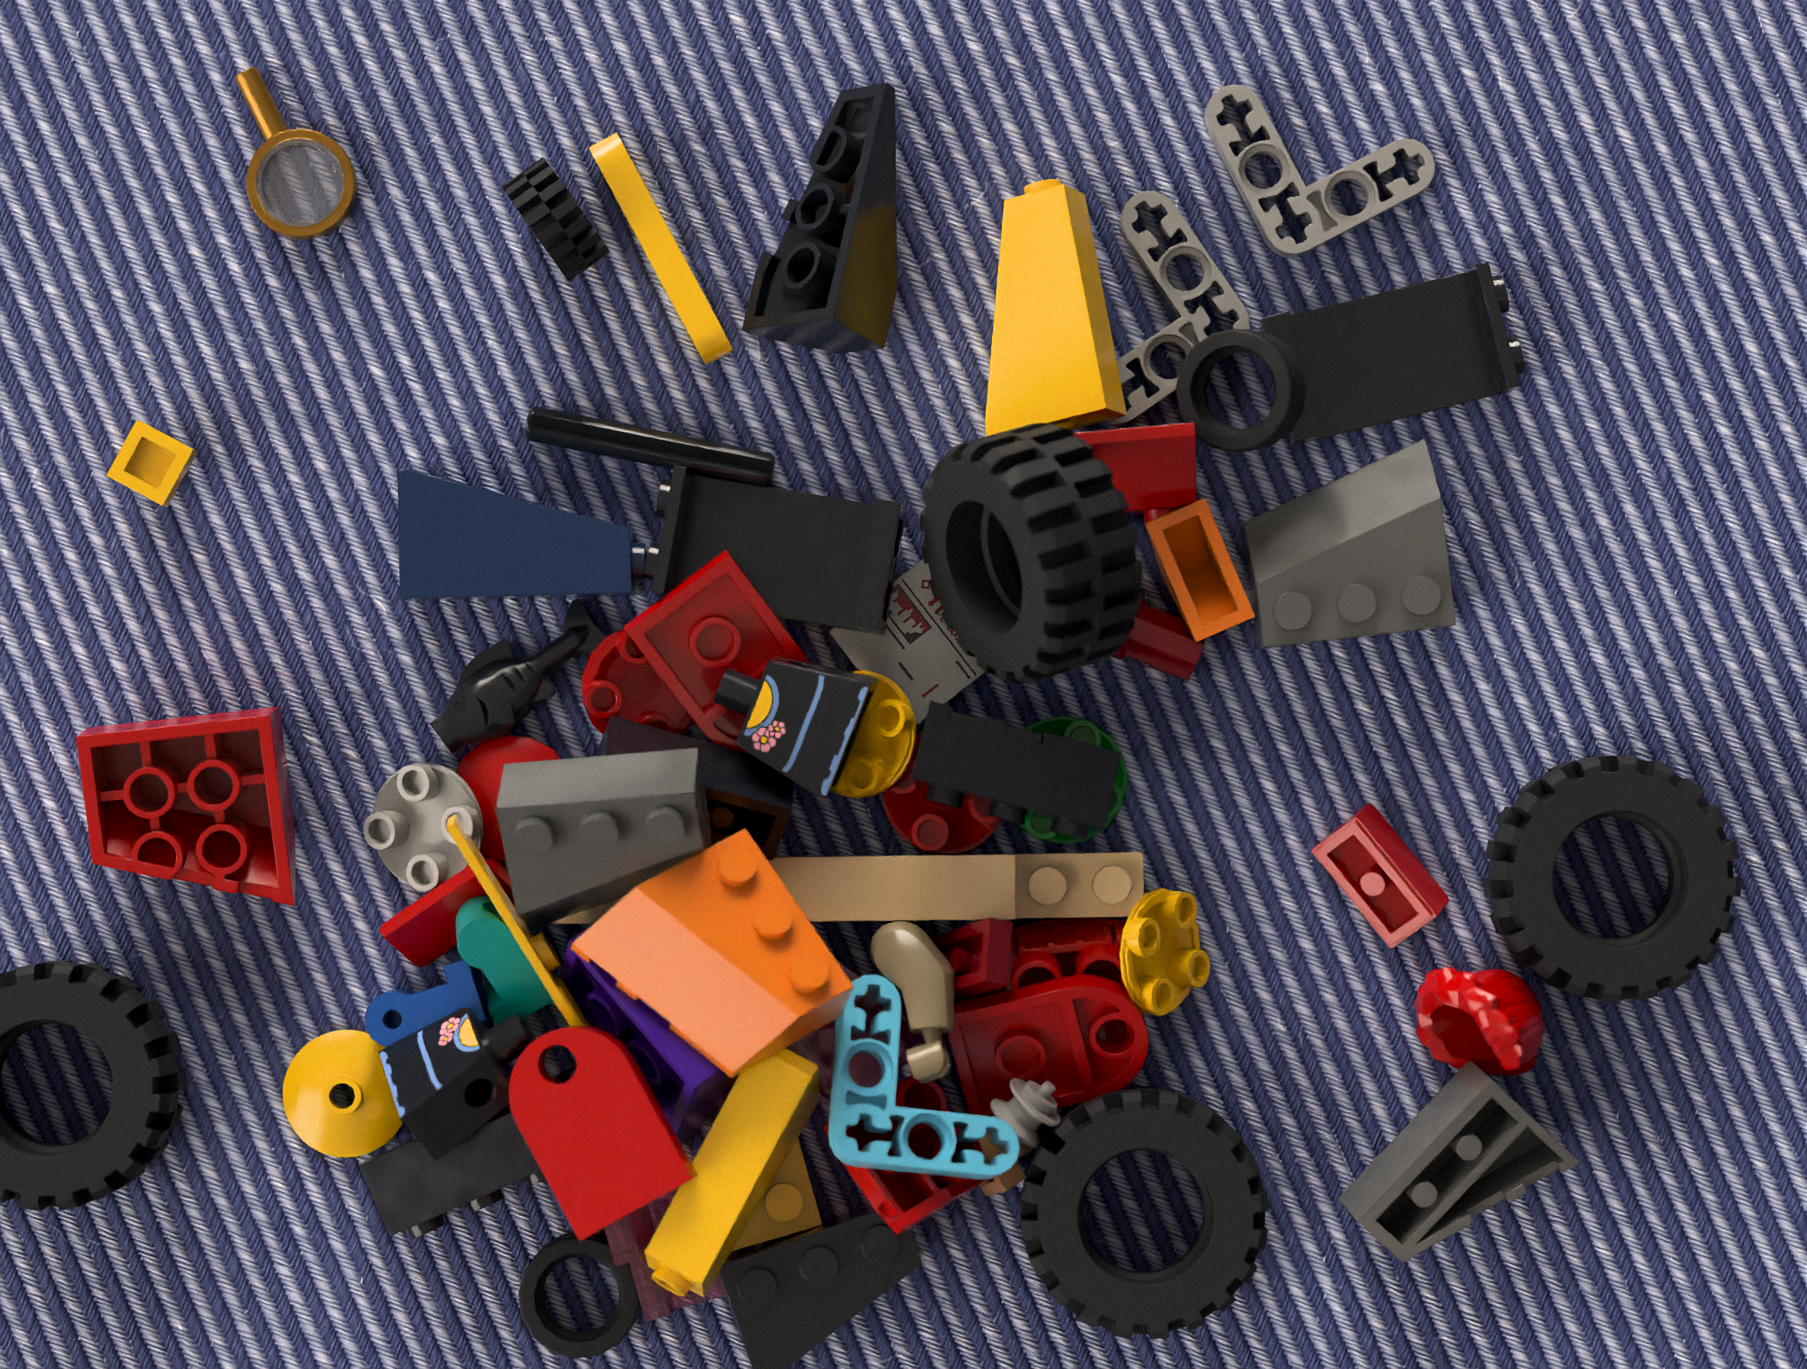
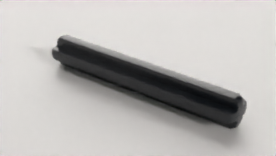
(649, 446)

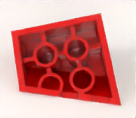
(193, 801)

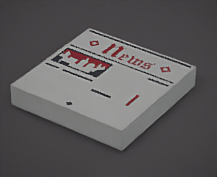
(916, 648)

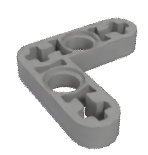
(1314, 200)
(1189, 328)

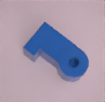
(405, 1011)

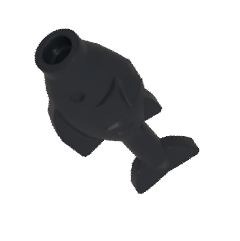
(502, 689)

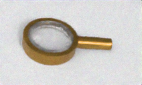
(298, 176)

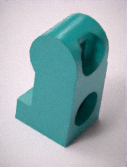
(490, 946)

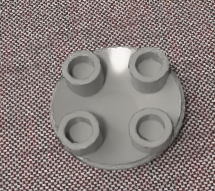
(412, 823)

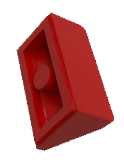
(1381, 875)
(428, 925)

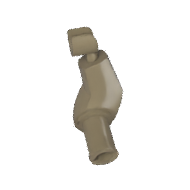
(927, 981)

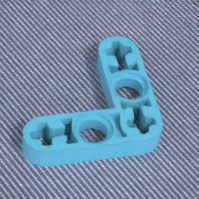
(878, 1106)

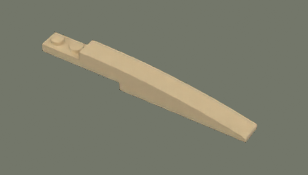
(951, 886)

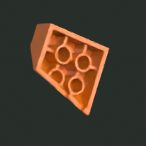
(721, 955)

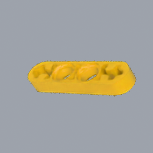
(661, 248)

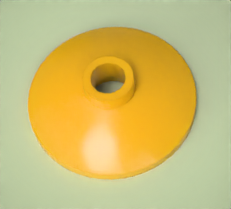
(308, 1101)

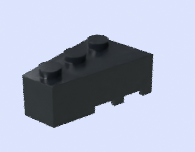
(1015, 771)
(737, 785)

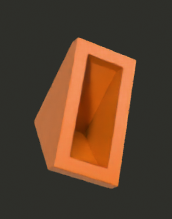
(1198, 570)

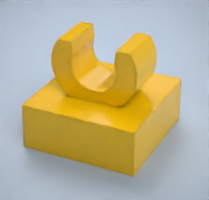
(151, 463)

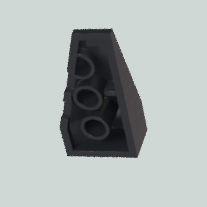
(838, 257)

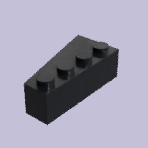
(416, 1190)

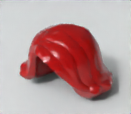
(1480, 1018)

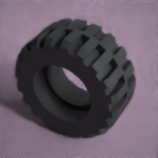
(1031, 552)
(1696, 895)
(143, 1084)
(1160, 1298)

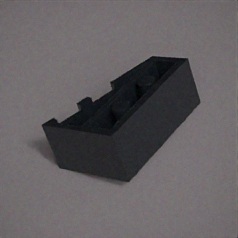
(812, 1282)

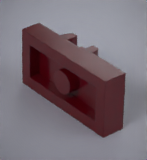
(978, 955)

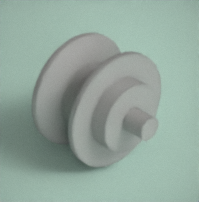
(1028, 1109)

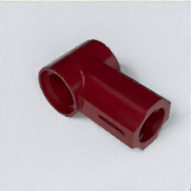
(1161, 643)

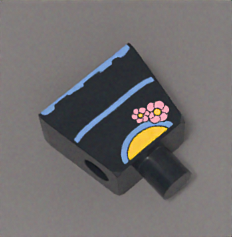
(799, 718)
(453, 1076)

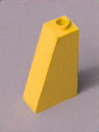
(1050, 318)
(733, 1171)

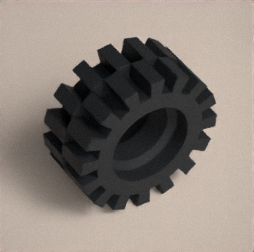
(555, 219)

